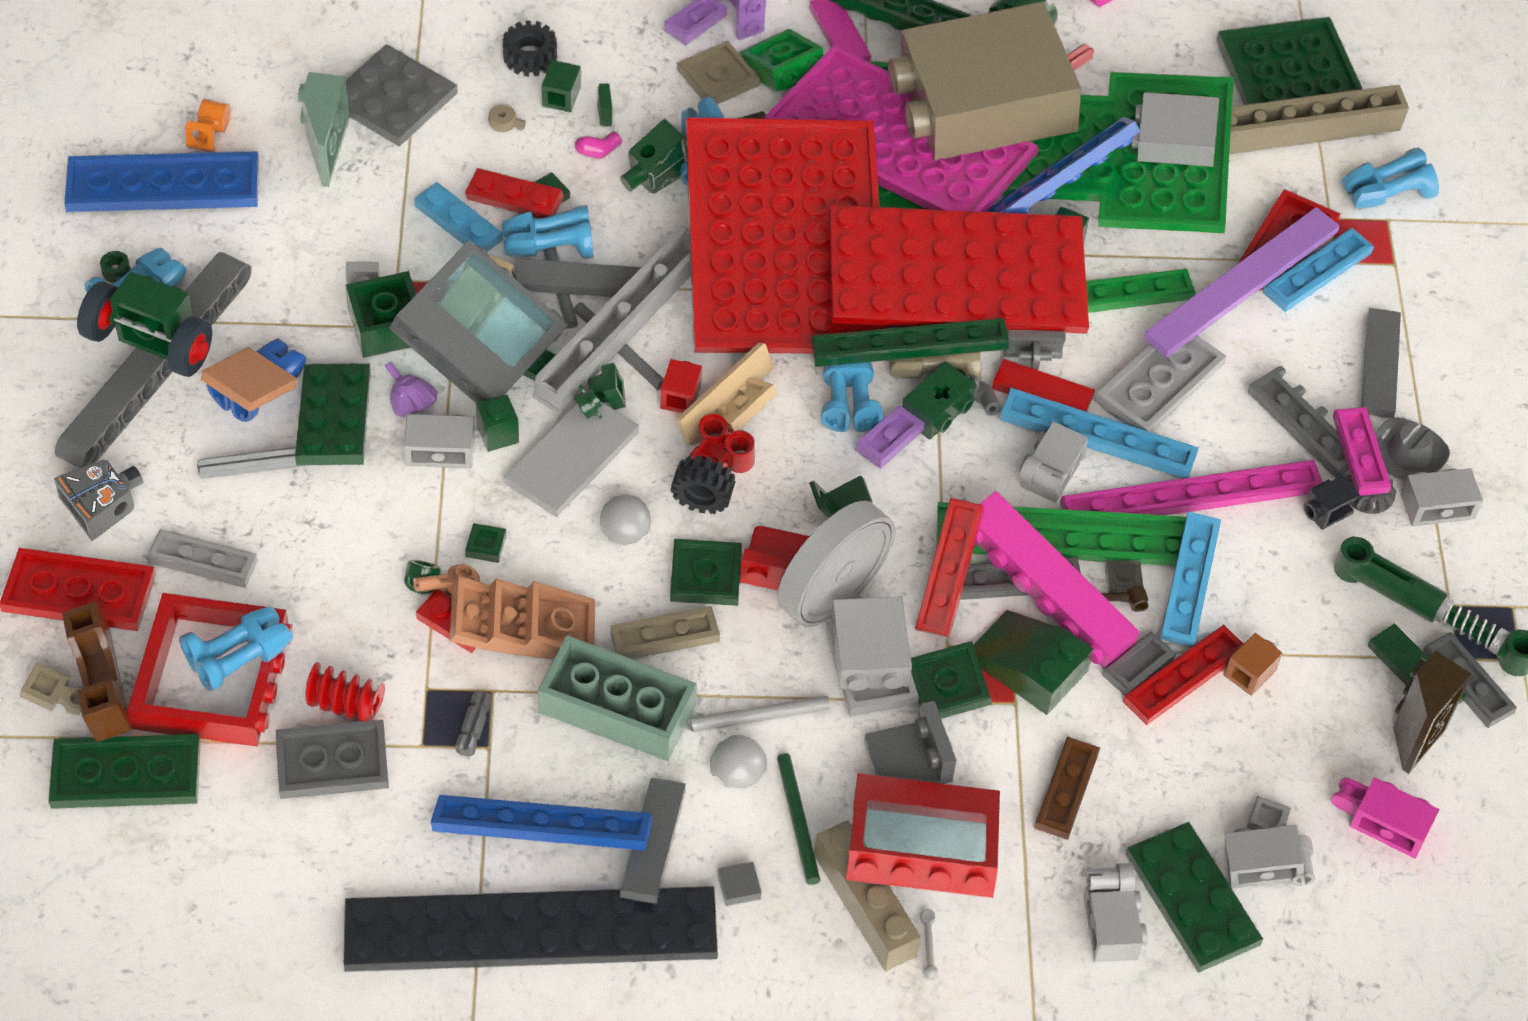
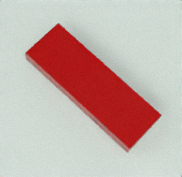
(1042, 385)

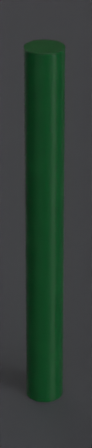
(798, 819)

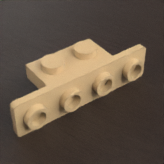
(734, 396)

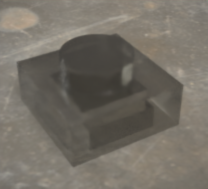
(1123, 575)

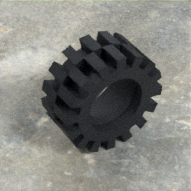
(529, 36)
(703, 484)

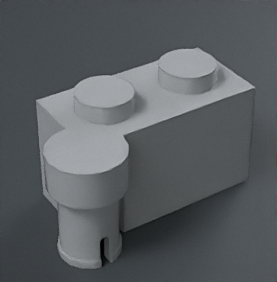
(1053, 461)
(1267, 856)
(1113, 913)

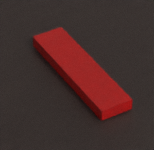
(949, 567)
(1182, 675)

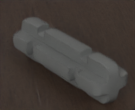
(473, 723)

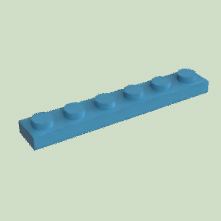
(1104, 434)

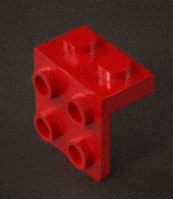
(769, 556)

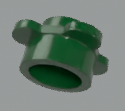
(588, 402)

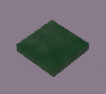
(705, 572)
(951, 679)

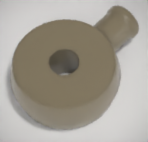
(503, 119)

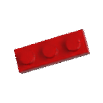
(513, 194)

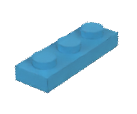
(457, 217)

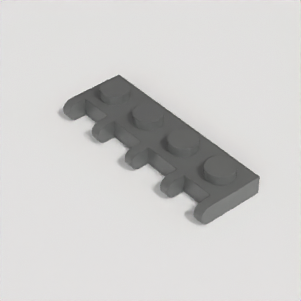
(1300, 418)

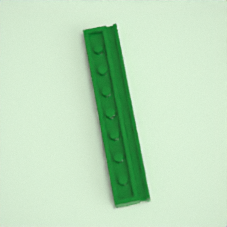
(1100, 534)

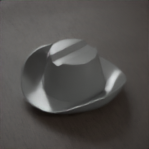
(1410, 448)

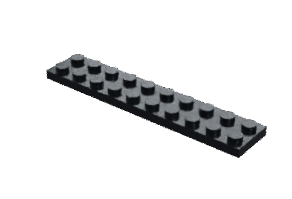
(528, 929)

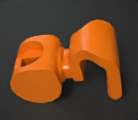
(212, 118)

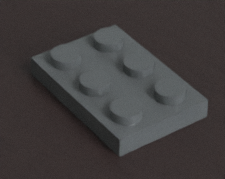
(331, 759)

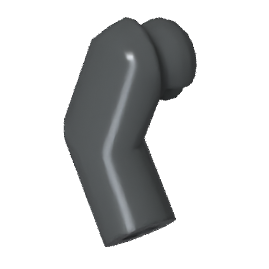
(985, 395)

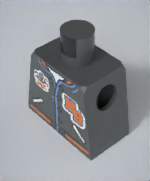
(98, 495)

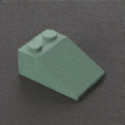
(325, 119)

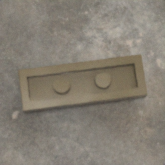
(665, 633)

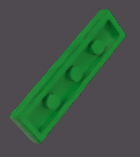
(1139, 290)

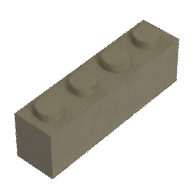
(869, 904)

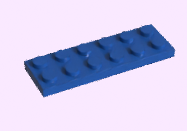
(162, 181)

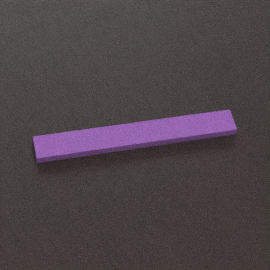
(1240, 282)

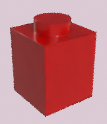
(680, 385)

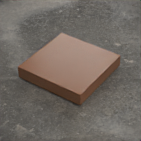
(249, 379)

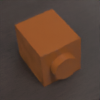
(1253, 664)

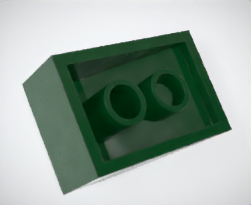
(1033, 658)

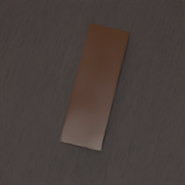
(1067, 788)

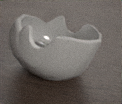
(625, 519)
(738, 761)

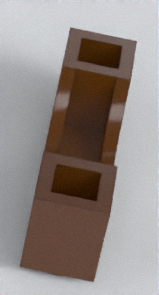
(102, 692)

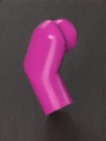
(597, 147)

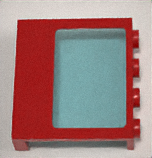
(924, 835)

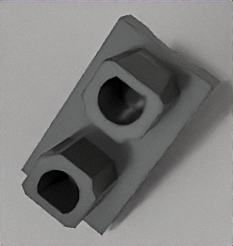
(1035, 345)

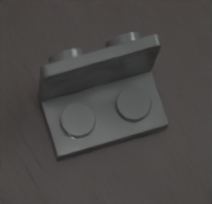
(914, 750)

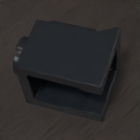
(1330, 501)

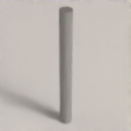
(759, 713)

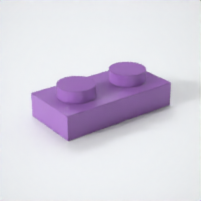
(695, 19)
(889, 436)

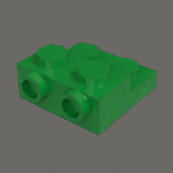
(783, 59)

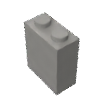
(1176, 129)
(871, 643)

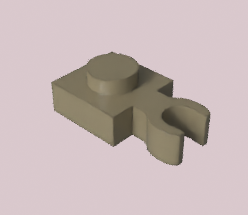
(49, 687)

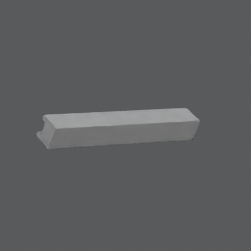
(615, 323)

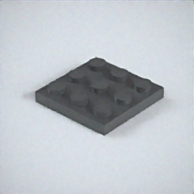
(396, 94)

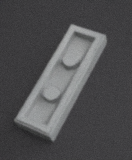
(202, 558)

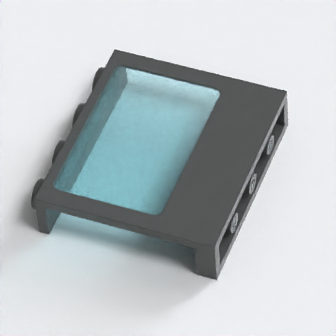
(478, 324)

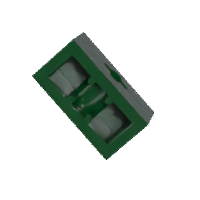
(940, 399)

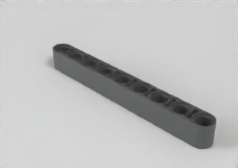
(144, 372)

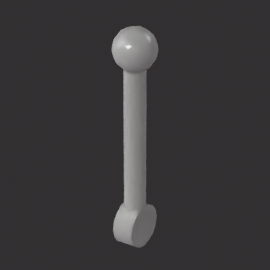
(927, 918)

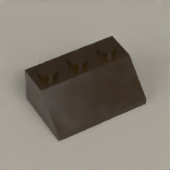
(1427, 706)

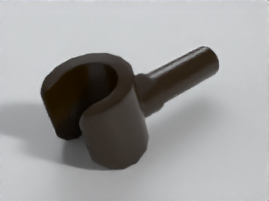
(1135, 596)

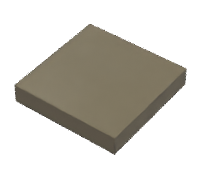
(718, 73)

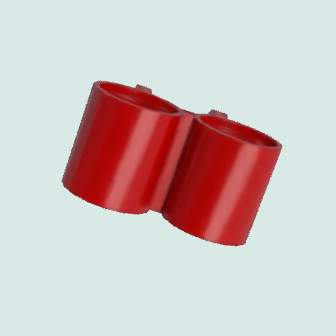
(724, 445)

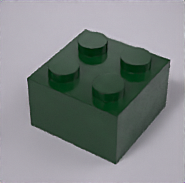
(374, 307)

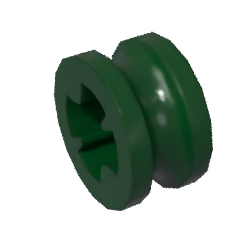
(114, 258)

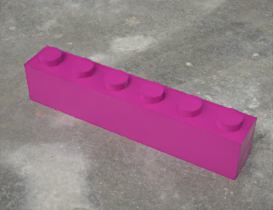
(1053, 581)

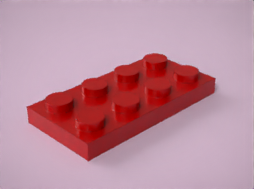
(54, 583)

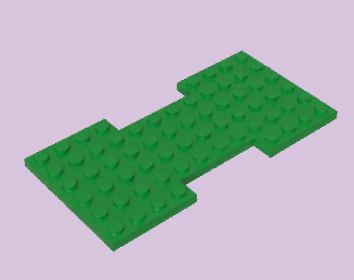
(1130, 190)

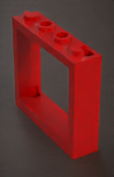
(210, 726)

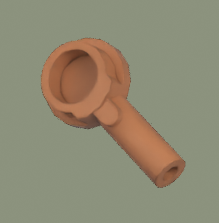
(445, 581)

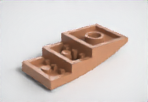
(518, 618)

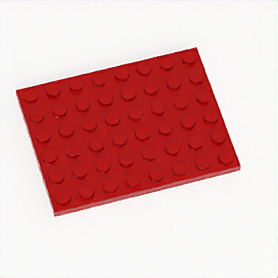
(763, 226)

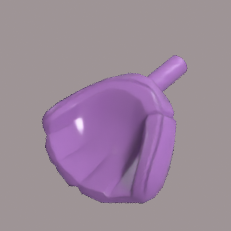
(409, 393)

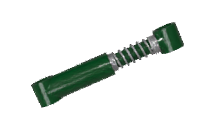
(1361, 564)

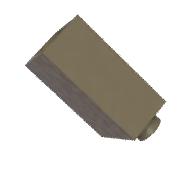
(986, 81)

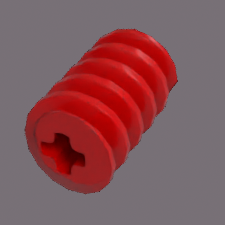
(342, 695)

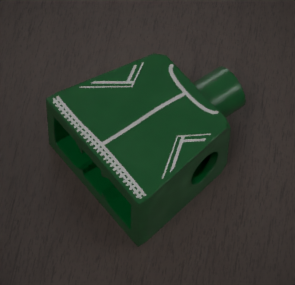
(656, 159)

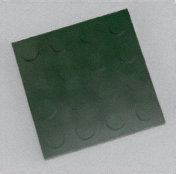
(1287, 60)

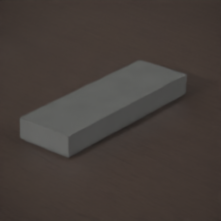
(1482, 692)

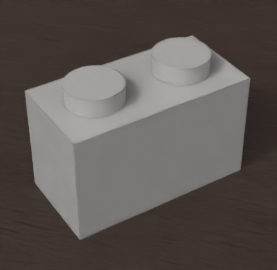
(439, 441)
(1441, 497)

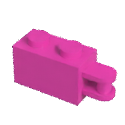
(1387, 813)

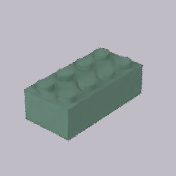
(617, 697)

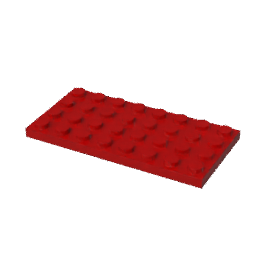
(957, 268)

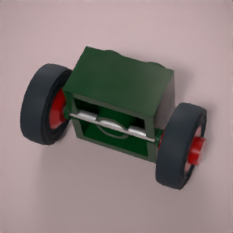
(147, 318)

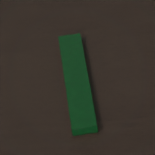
(909, 342)

